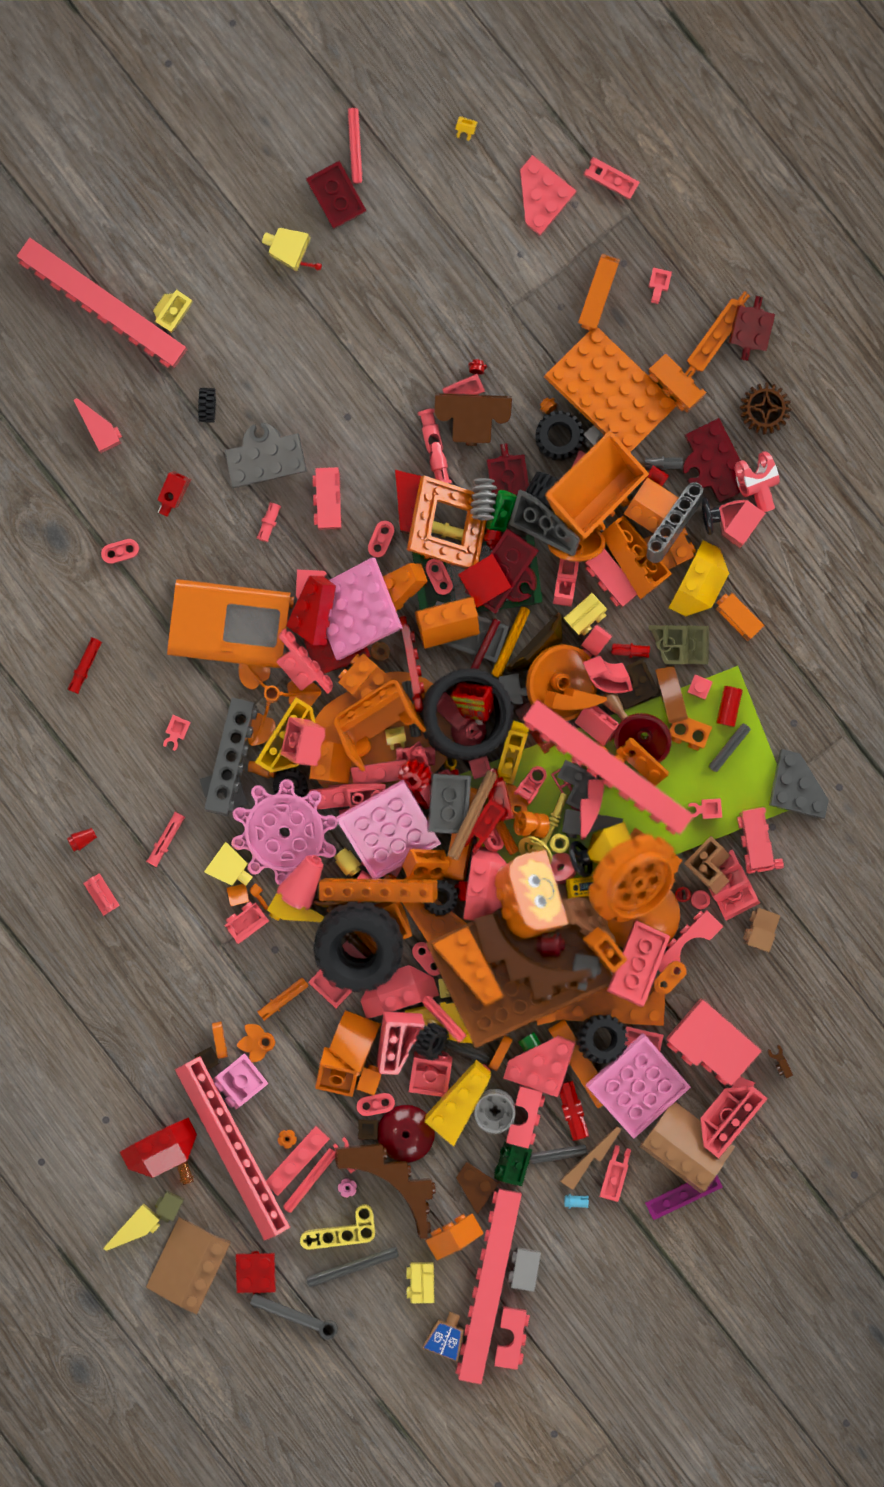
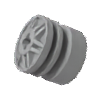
(495, 1122)

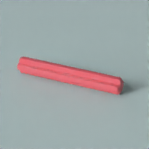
(355, 149)
(309, 1181)

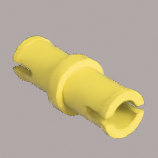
(447, 530)

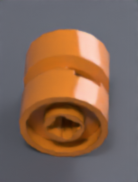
(531, 824)

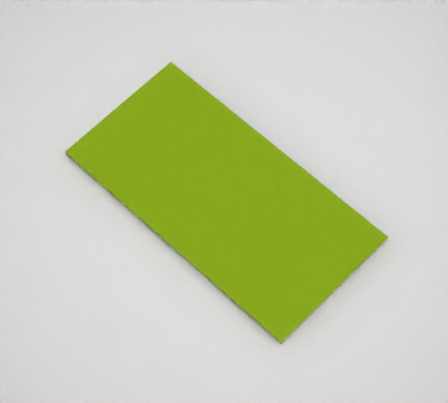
(741, 782)

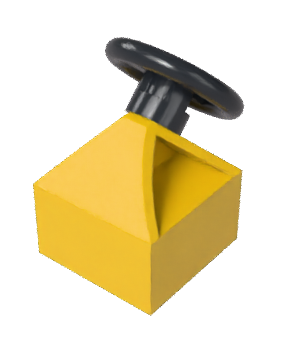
(599, 846)

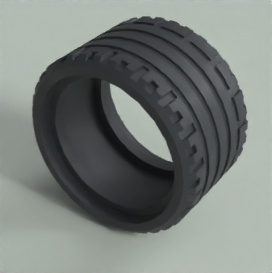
(502, 707)

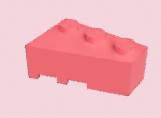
(396, 1039)

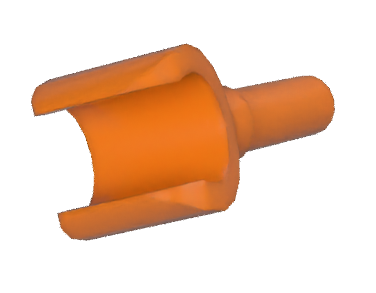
(255, 891)

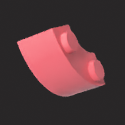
(607, 676)

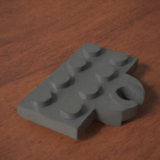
(265, 457)

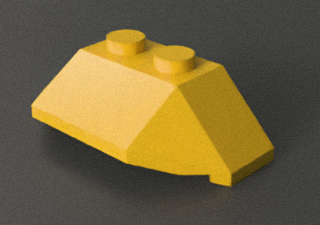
(701, 582)
(270, 756)

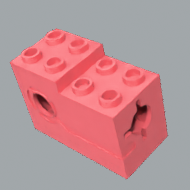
(715, 1041)

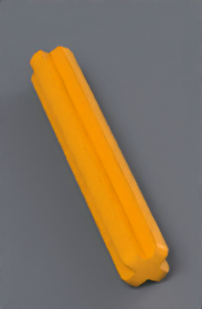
(510, 642)

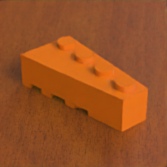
(631, 555)
(468, 963)

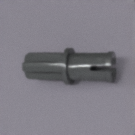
(664, 463)

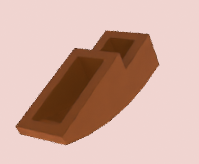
(671, 694)

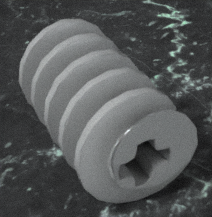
(482, 500)

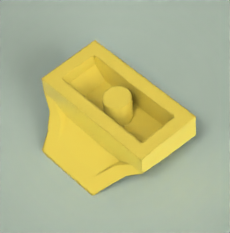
(172, 310)

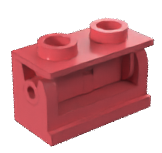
(247, 922)

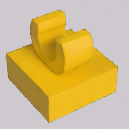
(467, 126)

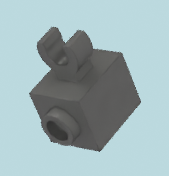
(585, 962)

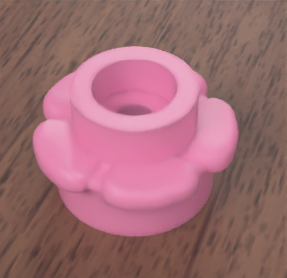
(352, 1187)

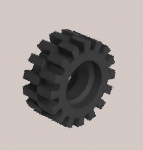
(207, 405)
(291, 773)
(451, 899)
(431, 1041)

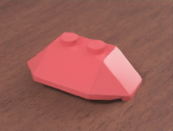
(481, 890)
(404, 989)
(729, 1116)

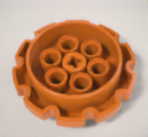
(633, 878)

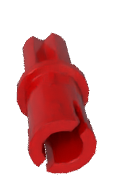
(630, 650)

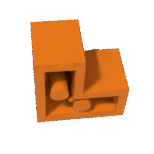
(454, 1236)

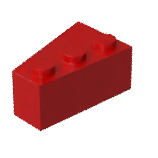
(407, 490)
(312, 610)

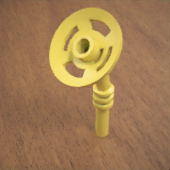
(541, 844)

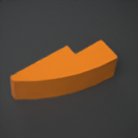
(572, 699)

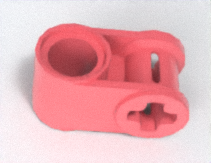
(529, 786)

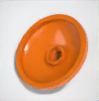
(586, 549)

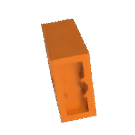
(739, 616)

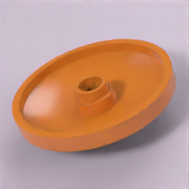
(556, 669)
(663, 918)

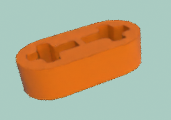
(219, 1039)
(500, 1053)

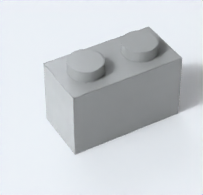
(525, 1269)

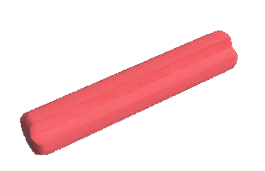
(443, 1018)

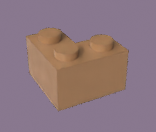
(705, 864)
(761, 930)

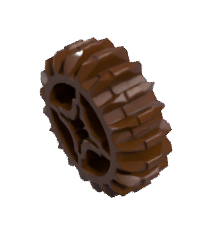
(757, 408)

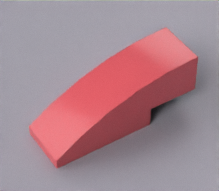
(565, 583)
(590, 807)

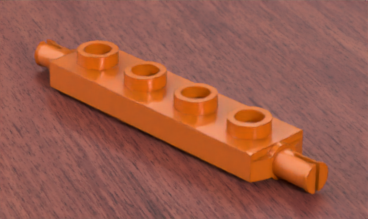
(714, 337)

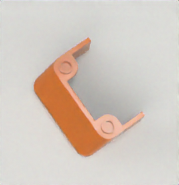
(372, 716)

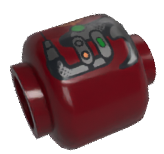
(550, 944)

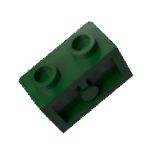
(512, 1164)

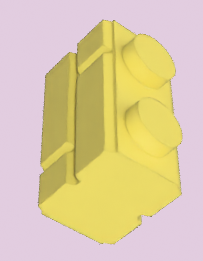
(585, 614)
(422, 1282)

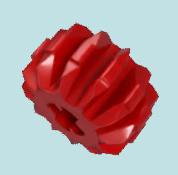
(415, 775)

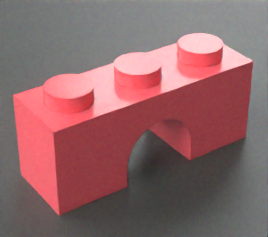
(523, 1134)
(509, 1355)

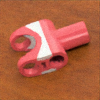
(758, 482)

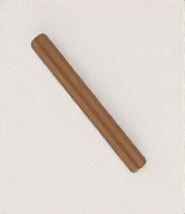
(472, 815)

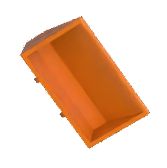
(596, 486)

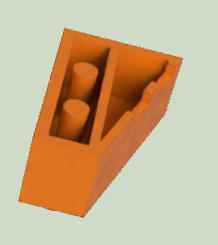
(676, 383)
(405, 583)

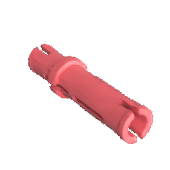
(165, 839)

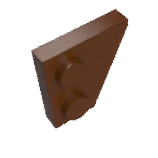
(476, 1185)

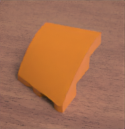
(354, 1040)

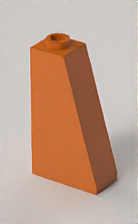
(598, 292)

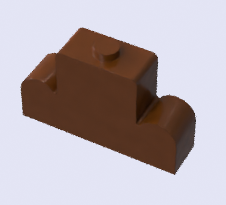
(472, 414)

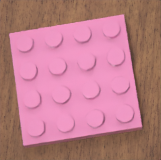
(360, 610)
(386, 829)
(638, 1086)

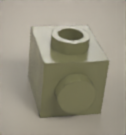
(168, 1206)

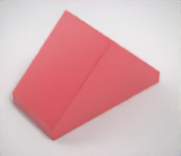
(302, 576)

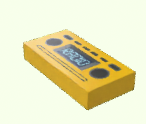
(579, 886)

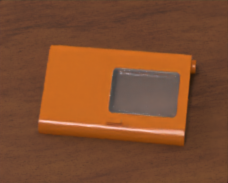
(228, 623)

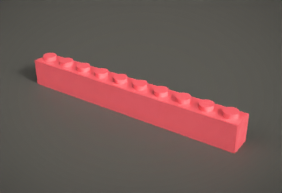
(102, 303)
(607, 767)
(232, 1148)
(489, 1285)

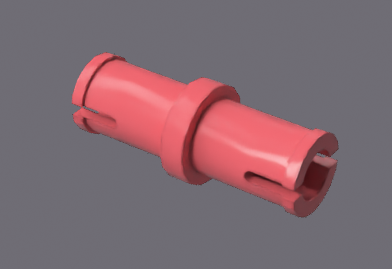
(268, 522)

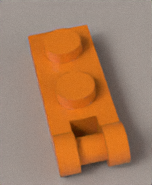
(643, 762)

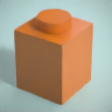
(369, 1080)

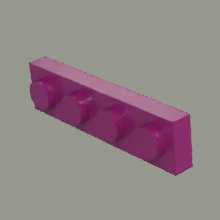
(678, 1198)

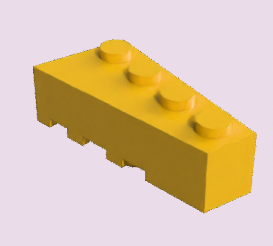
(457, 1104)

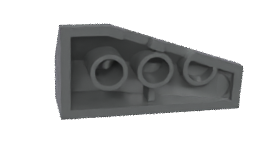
(537, 520)

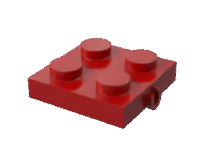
(255, 1272)

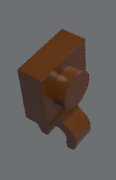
(782, 1067)

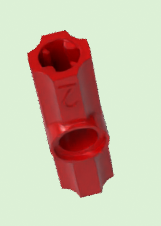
(573, 1111)

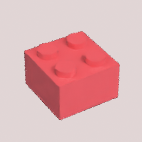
(303, 741)

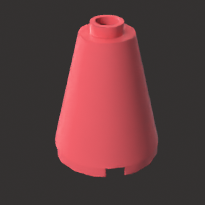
(302, 883)

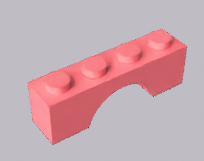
(704, 927)

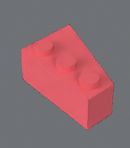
(327, 498)
(755, 838)

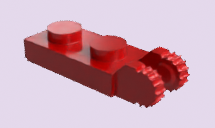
(486, 823)

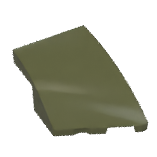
(682, 643)

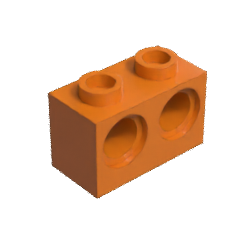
(690, 727)
(426, 864)

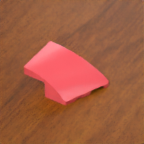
(738, 892)

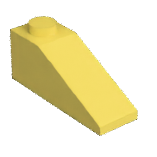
(137, 1226)

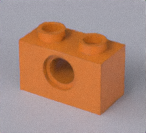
(605, 949)

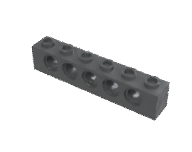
(236, 709)

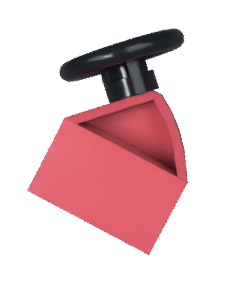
(735, 518)

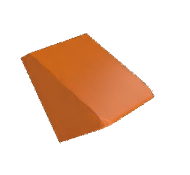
(238, 895)

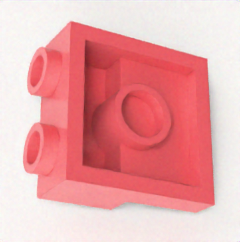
(430, 1076)

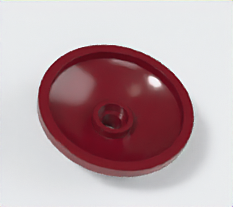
(656, 743)
(403, 1119)

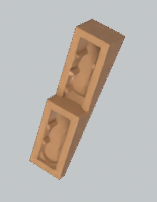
(573, 1176)

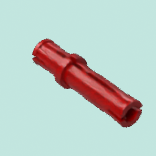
(82, 670)

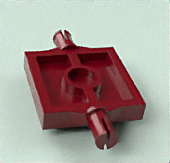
(752, 328)
(508, 472)

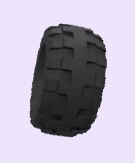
(351, 971)

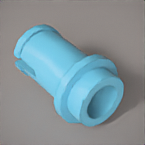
(576, 1201)

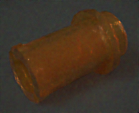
(185, 1173)

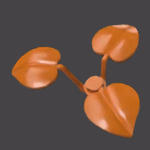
(263, 726)

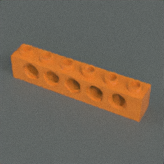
(378, 890)

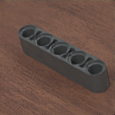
(671, 529)

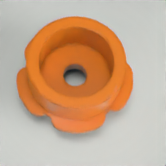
(548, 405)
(292, 1139)

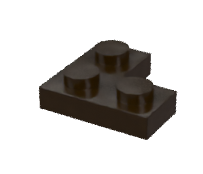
(643, 685)

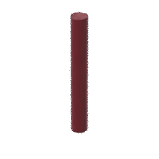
(485, 644)

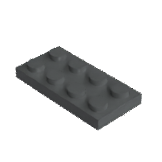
(473, 643)

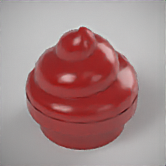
(492, 537)

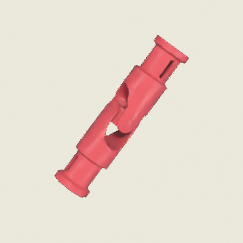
(437, 458)

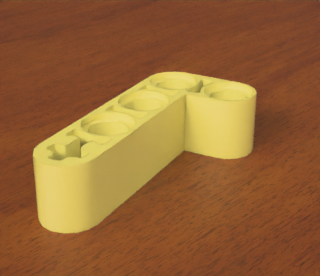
(337, 1232)

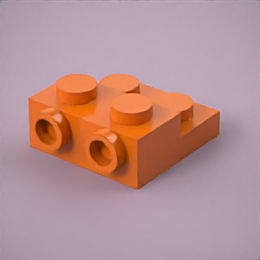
(679, 552)
(362, 677)

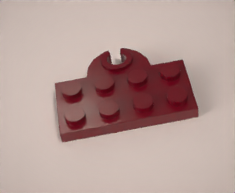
(714, 459)
(514, 559)

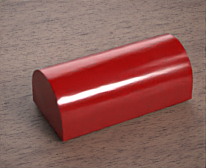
(729, 706)

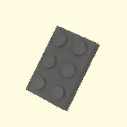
(448, 802)

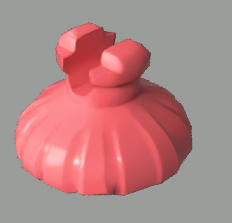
(467, 738)

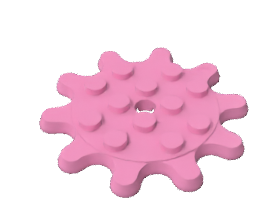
(278, 811)

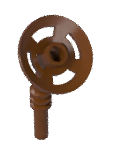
(350, 937)

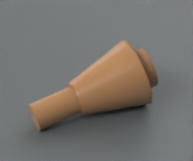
(615, 705)

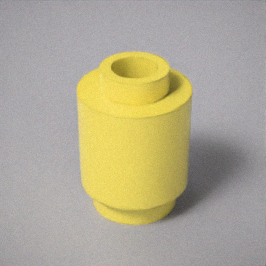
(565, 841)
(347, 862)

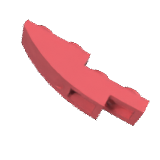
(347, 794)

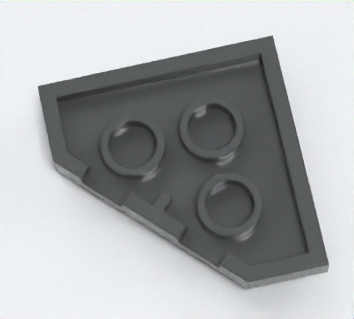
(797, 787)

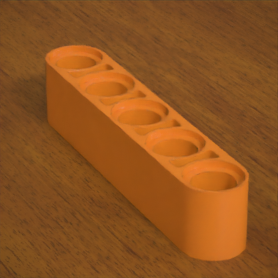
(458, 868)
(582, 1067)

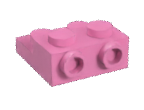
(239, 1082)

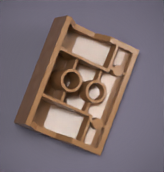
(679, 1146)
(188, 1265)

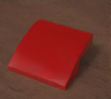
(484, 580)

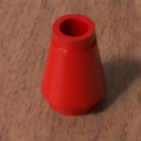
(81, 839)

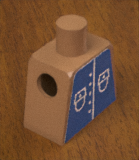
(445, 1337)

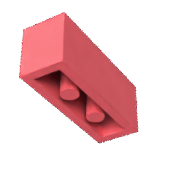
(611, 578)

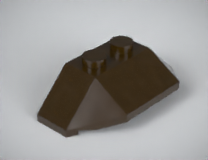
(547, 637)

